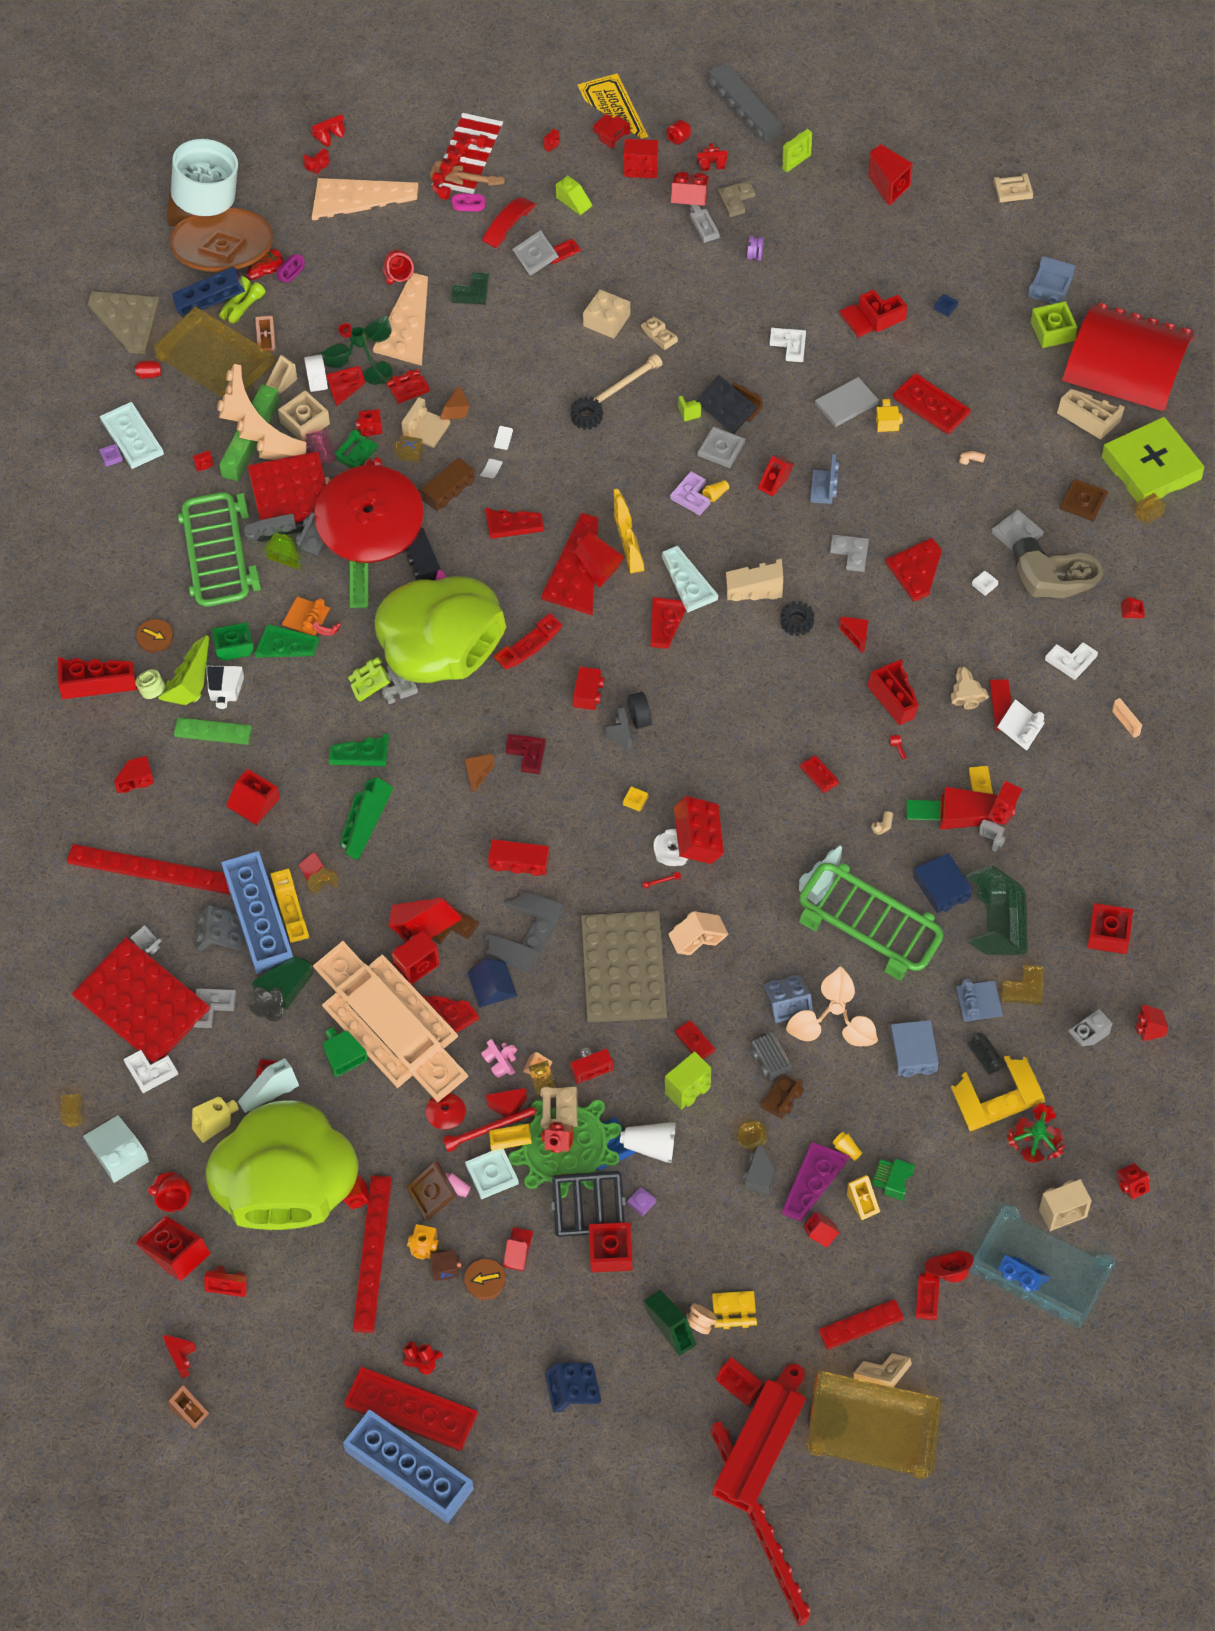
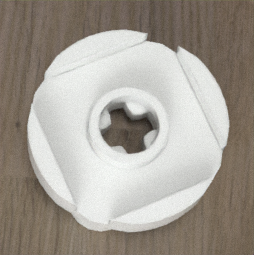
(663, 853)

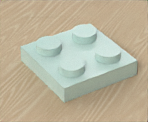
(491, 1173)

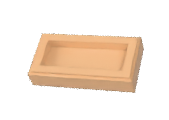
(1127, 718)

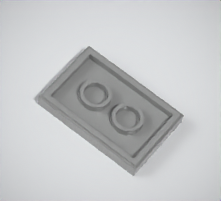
(846, 402)

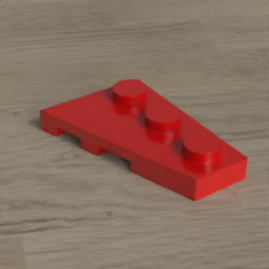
(507, 524)
(665, 620)

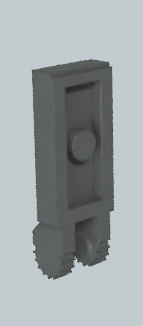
(269, 526)

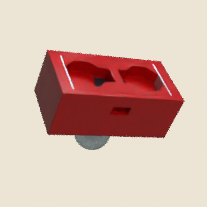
(591, 1065)

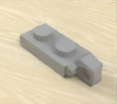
(703, 223)

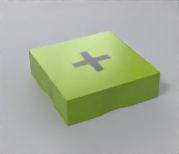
(1153, 460)

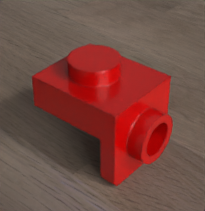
(318, 162)

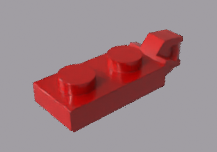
(927, 1296)

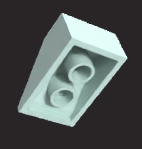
(116, 1148)

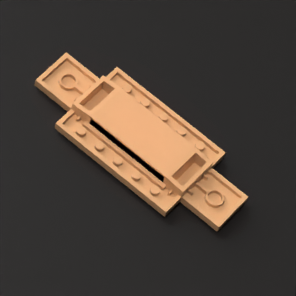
(396, 1016)

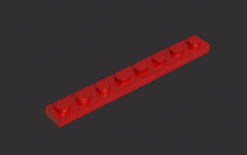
(372, 1254)

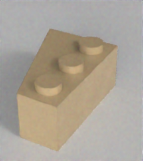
(755, 583)

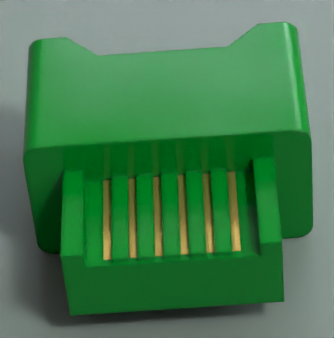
(893, 1177)

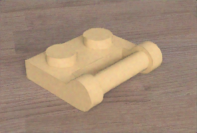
(1013, 188)
(565, 1106)

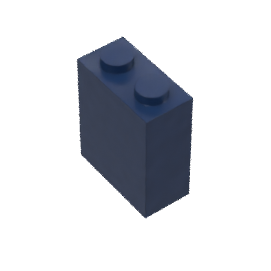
(943, 883)

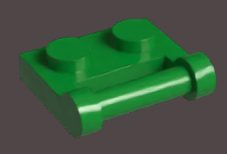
(359, 454)

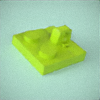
(797, 150)

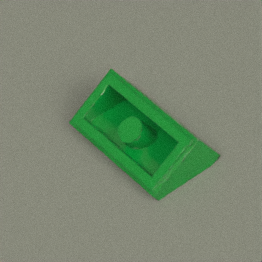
(923, 810)

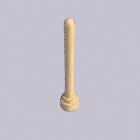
(653, 362)

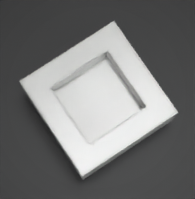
(985, 583)

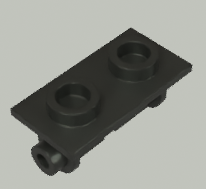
(986, 1054)

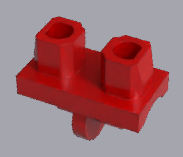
(712, 155)
(421, 1357)

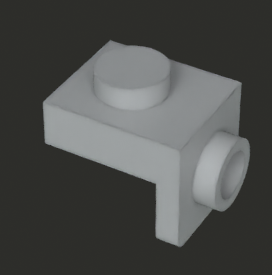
(994, 832)
(146, 940)

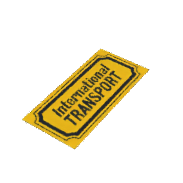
(611, 98)

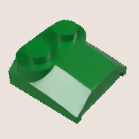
(233, 641)

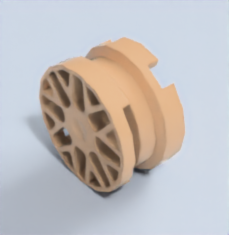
(701, 1318)

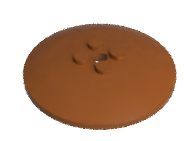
(221, 240)

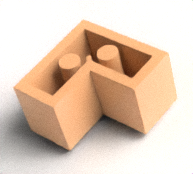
(697, 930)

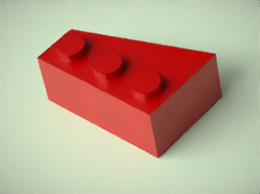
(894, 692)

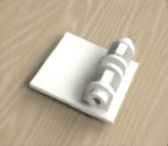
(1021, 724)

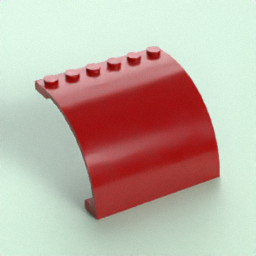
(1127, 355)

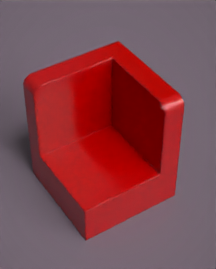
(821, 1229)

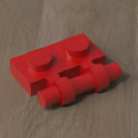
(409, 389)

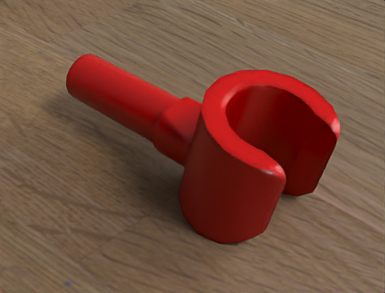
(895, 740)

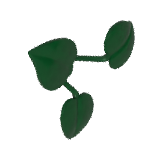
(378, 331)

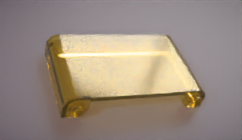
(208, 349)
(874, 1424)

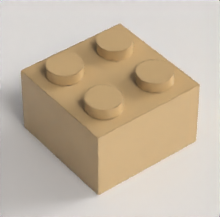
(606, 313)
(303, 416)
(1064, 1204)

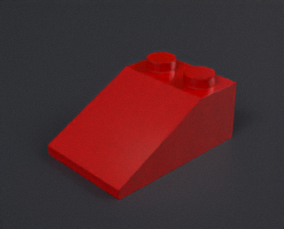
(173, 1247)

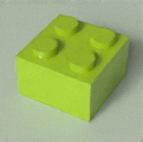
(1054, 324)
(688, 1081)

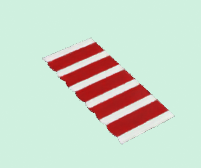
(475, 158)

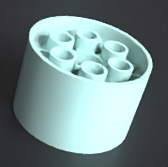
(204, 177)

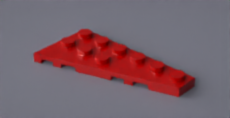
(570, 581)

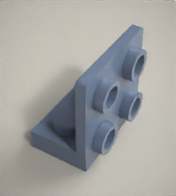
(825, 483)
(788, 997)

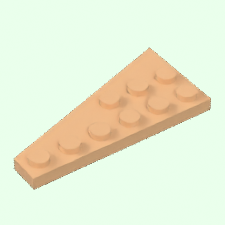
(350, 196)
(407, 323)

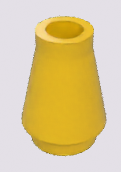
(715, 490)
(847, 1146)

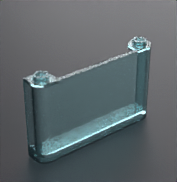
(1074, 1275)

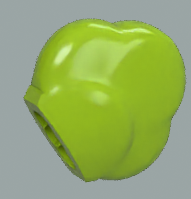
(439, 628)
(282, 1168)

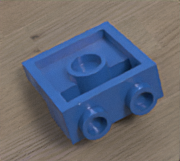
(1022, 1271)

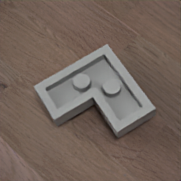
(854, 547)
(218, 1001)

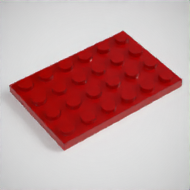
(141, 1001)

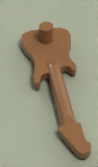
(456, 174)

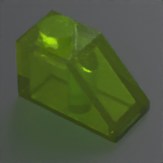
(282, 550)

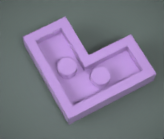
(688, 496)

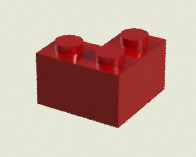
(882, 313)

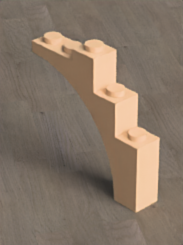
(237, 407)

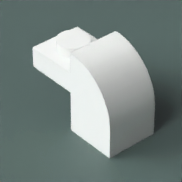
(316, 372)

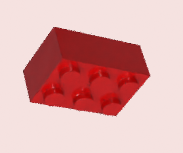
(698, 830)

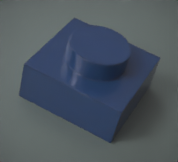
(946, 305)

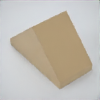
(282, 375)

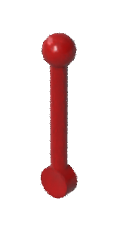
(677, 875)

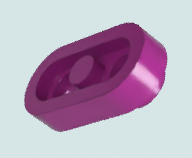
(290, 270)

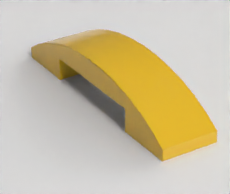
(289, 905)

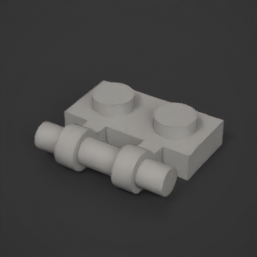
(401, 687)

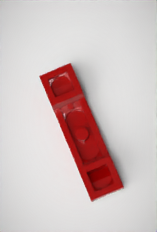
(506, 219)
(530, 644)

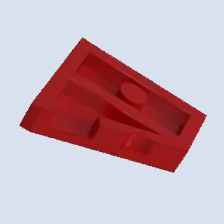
(345, 383)

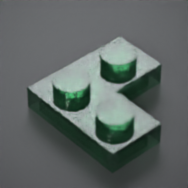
(472, 294)

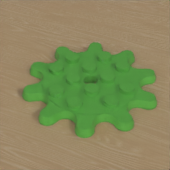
(585, 1155)

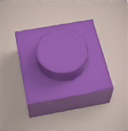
(111, 455)
(641, 1201)

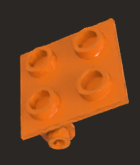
(304, 613)

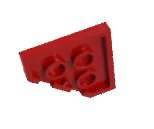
(916, 568)
(455, 1013)

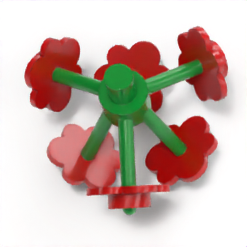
(1027, 1129)

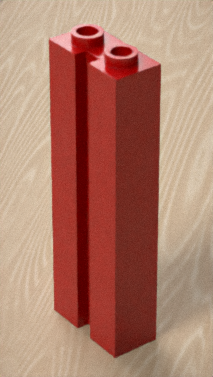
(758, 1446)

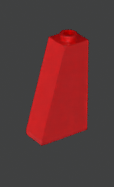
(965, 808)

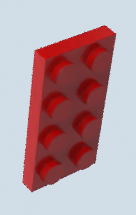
(931, 403)

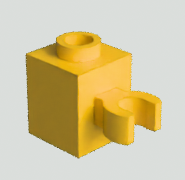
(888, 417)

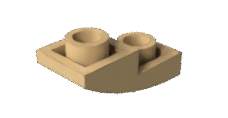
(658, 333)

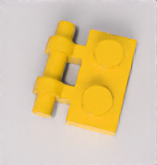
(733, 1304)

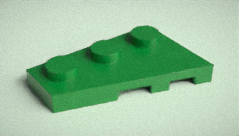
(286, 643)
(365, 753)

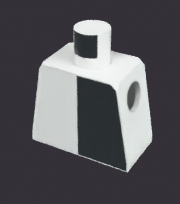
(224, 684)

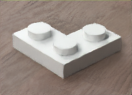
(792, 339)
(1073, 663)
(148, 1075)

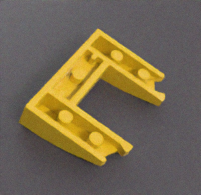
(627, 536)
(979, 1115)

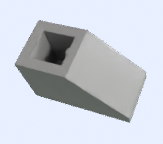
(1091, 1029)

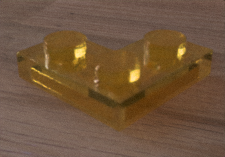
(1028, 991)

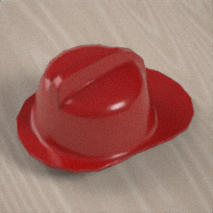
(950, 1267)

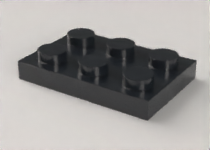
(726, 404)

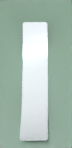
(502, 442)

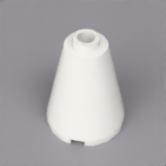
(651, 1140)

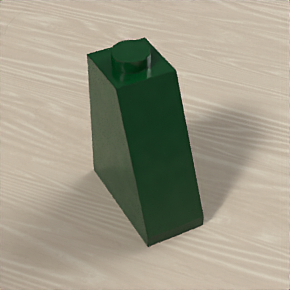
(288, 977)
(670, 1322)

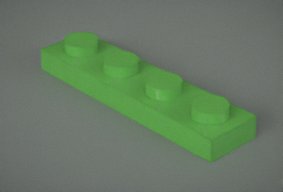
(213, 731)

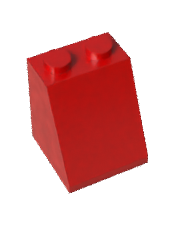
(889, 173)

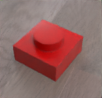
(551, 140)
(203, 461)

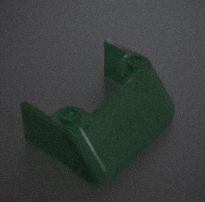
(1005, 910)

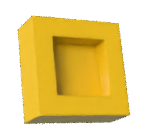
(635, 799)

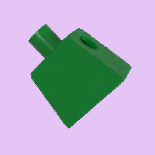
(343, 1052)

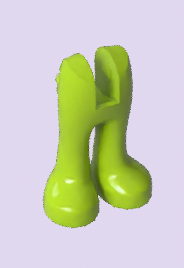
(235, 310)

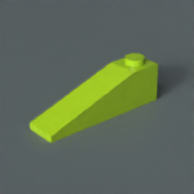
(189, 676)

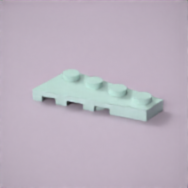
(688, 581)

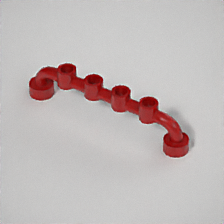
(454, 158)

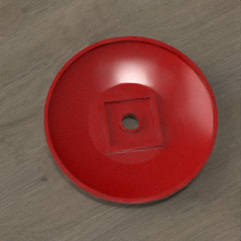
(375, 534)

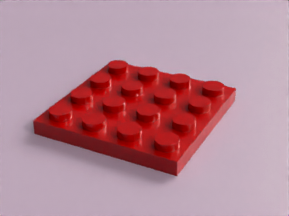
(287, 486)

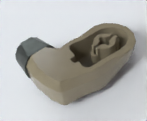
(1054, 575)

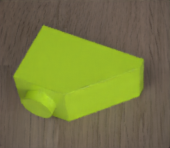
(572, 195)

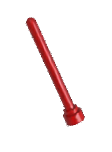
(452, 1142)

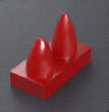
(322, 130)
(222, 1283)

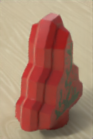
(266, 265)

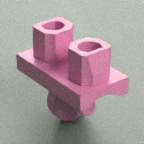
(503, 1065)

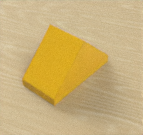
(862, 1197)

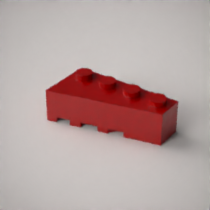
(94, 677)

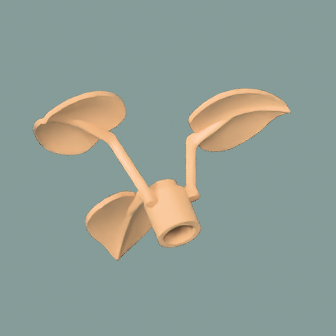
(838, 989)

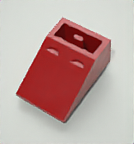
(423, 915)

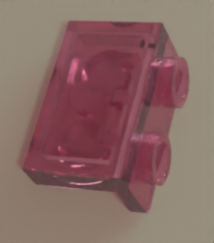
(320, 442)

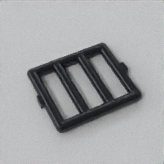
(576, 1178)

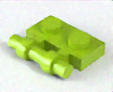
(371, 682)

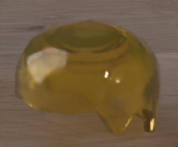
(751, 1135)

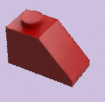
(775, 474)

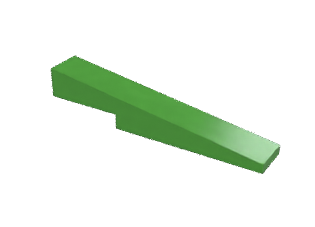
(359, 584)

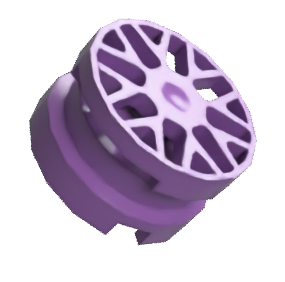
(753, 251)

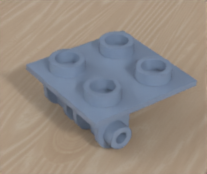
(979, 1000)

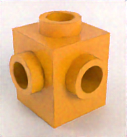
(423, 1241)

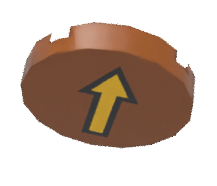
(154, 635)
(485, 1279)

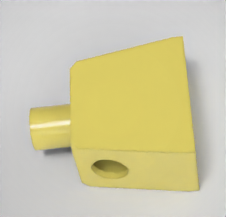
(212, 1117)

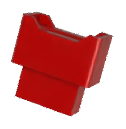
(611, 129)

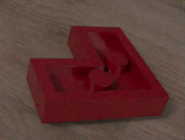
(530, 748)

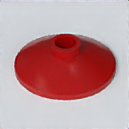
(448, 1118)

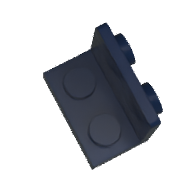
(572, 1385)

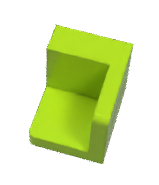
(689, 410)

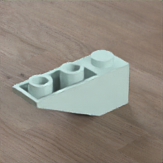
(825, 879)
(270, 1084)

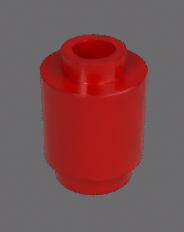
(148, 369)

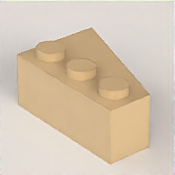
(1090, 414)

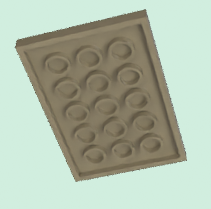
(623, 966)

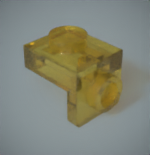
(320, 879)
(541, 1076)

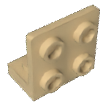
(424, 424)

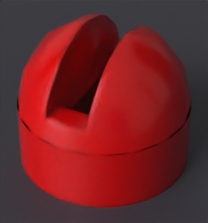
(341, 330)

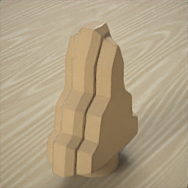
(967, 691)

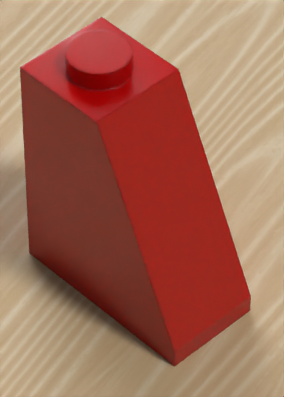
(598, 558)

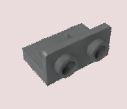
(309, 539)

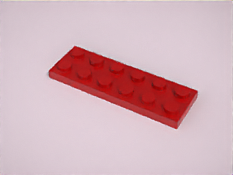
(411, 1409)

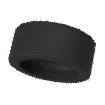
(639, 710)

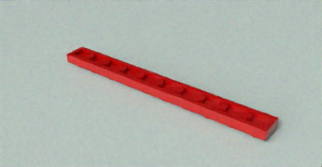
(148, 868)
(765, 1534)

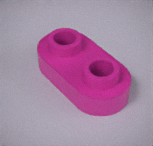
(468, 202)

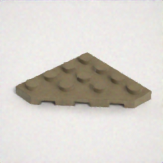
(127, 317)

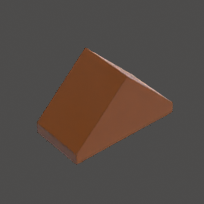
(266, 332)
(456, 406)
(477, 769)
(187, 1407)

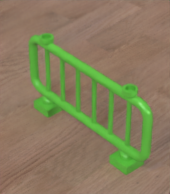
(245, 579)
(897, 964)

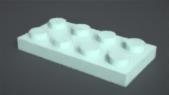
(131, 435)

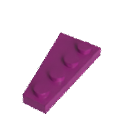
(814, 1177)

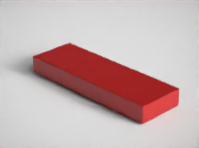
(1000, 700)

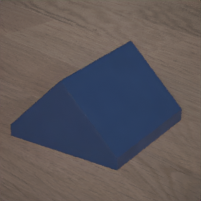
(491, 982)

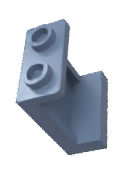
(1052, 281)
(914, 1048)

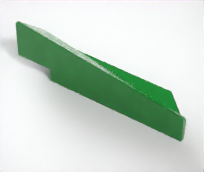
(364, 815)

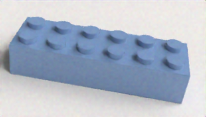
(257, 911)
(408, 1466)

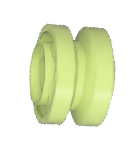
(150, 684)

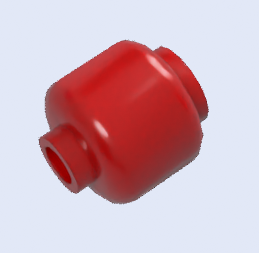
(679, 131)

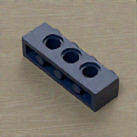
(209, 291)

